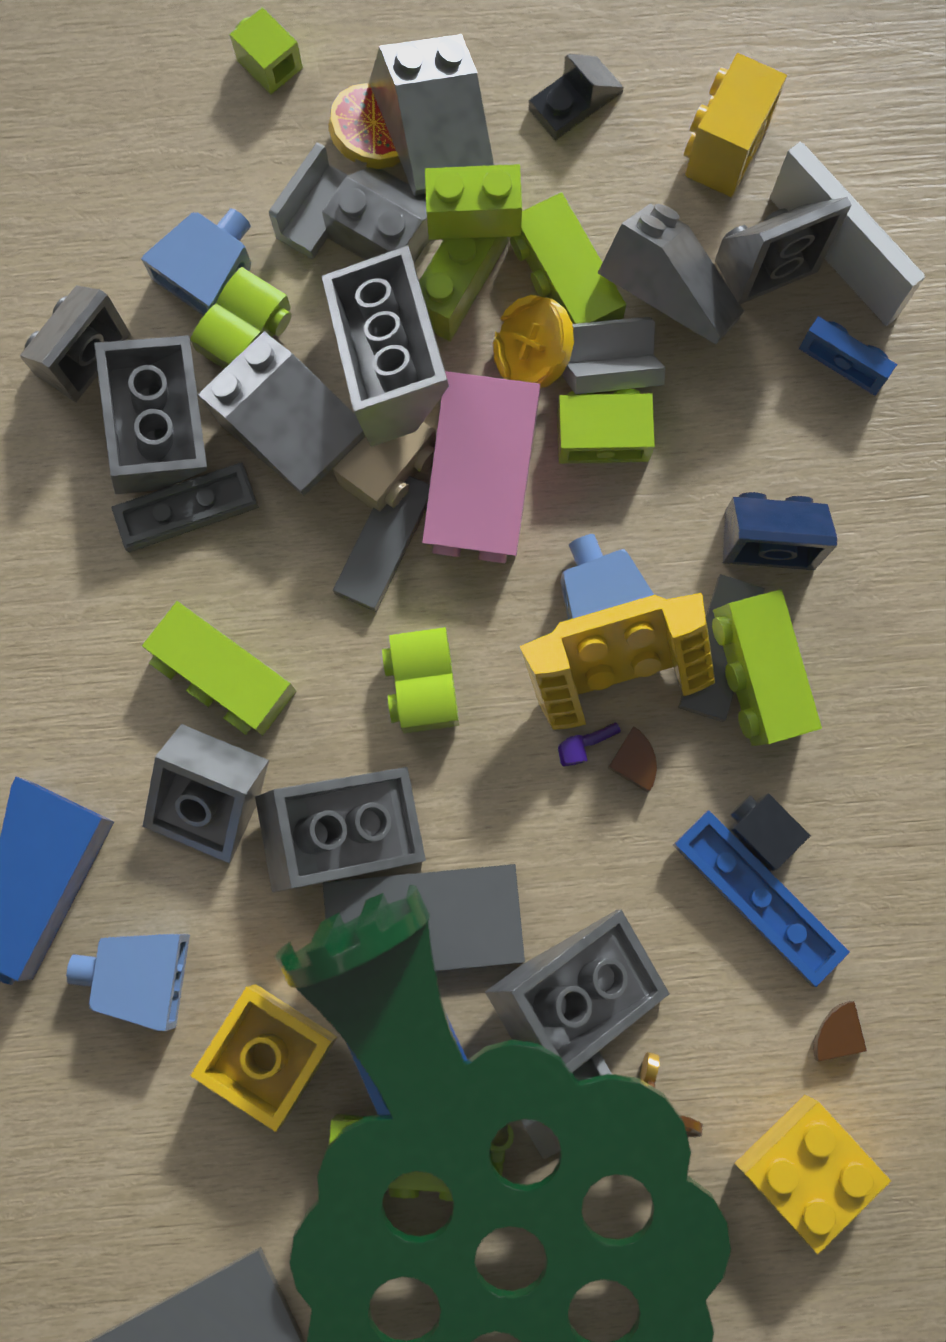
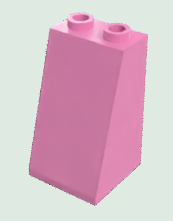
(481, 466)

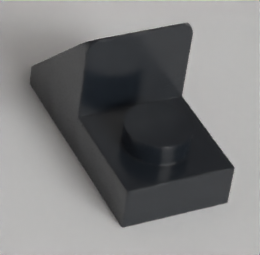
(575, 95)

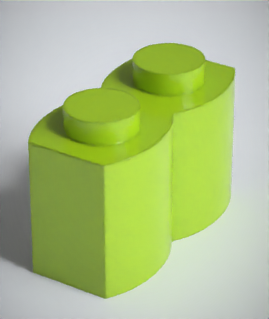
(239, 317)
(422, 680)

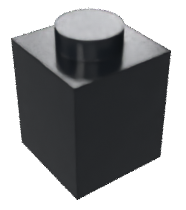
(767, 830)

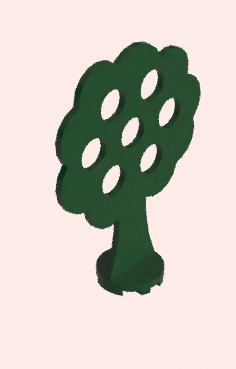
(384, 1000)

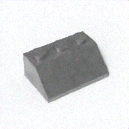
(150, 412)

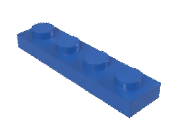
(761, 899)

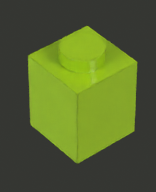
(266, 50)

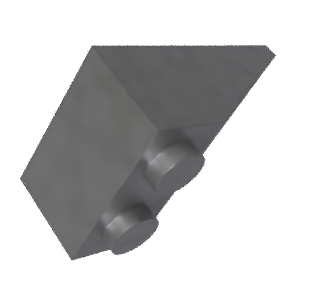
(431, 106)
(779, 248)
(670, 270)
(282, 413)
(339, 828)
(580, 991)

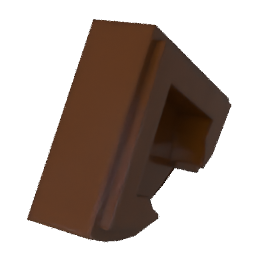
(636, 760)
(839, 1034)

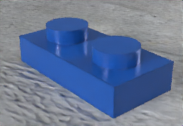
(847, 356)

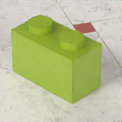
(473, 202)
(605, 427)

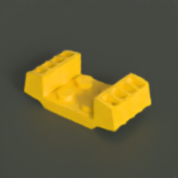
(618, 647)

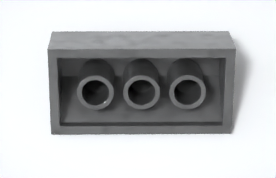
(386, 344)

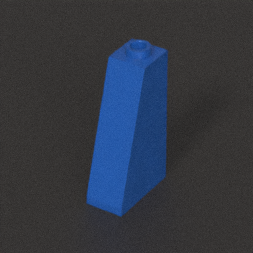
(43, 863)

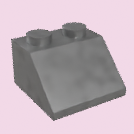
(376, 215)
(65, 345)
(203, 792)

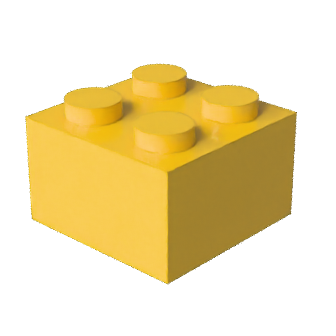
(732, 123)
(263, 1056)
(812, 1172)

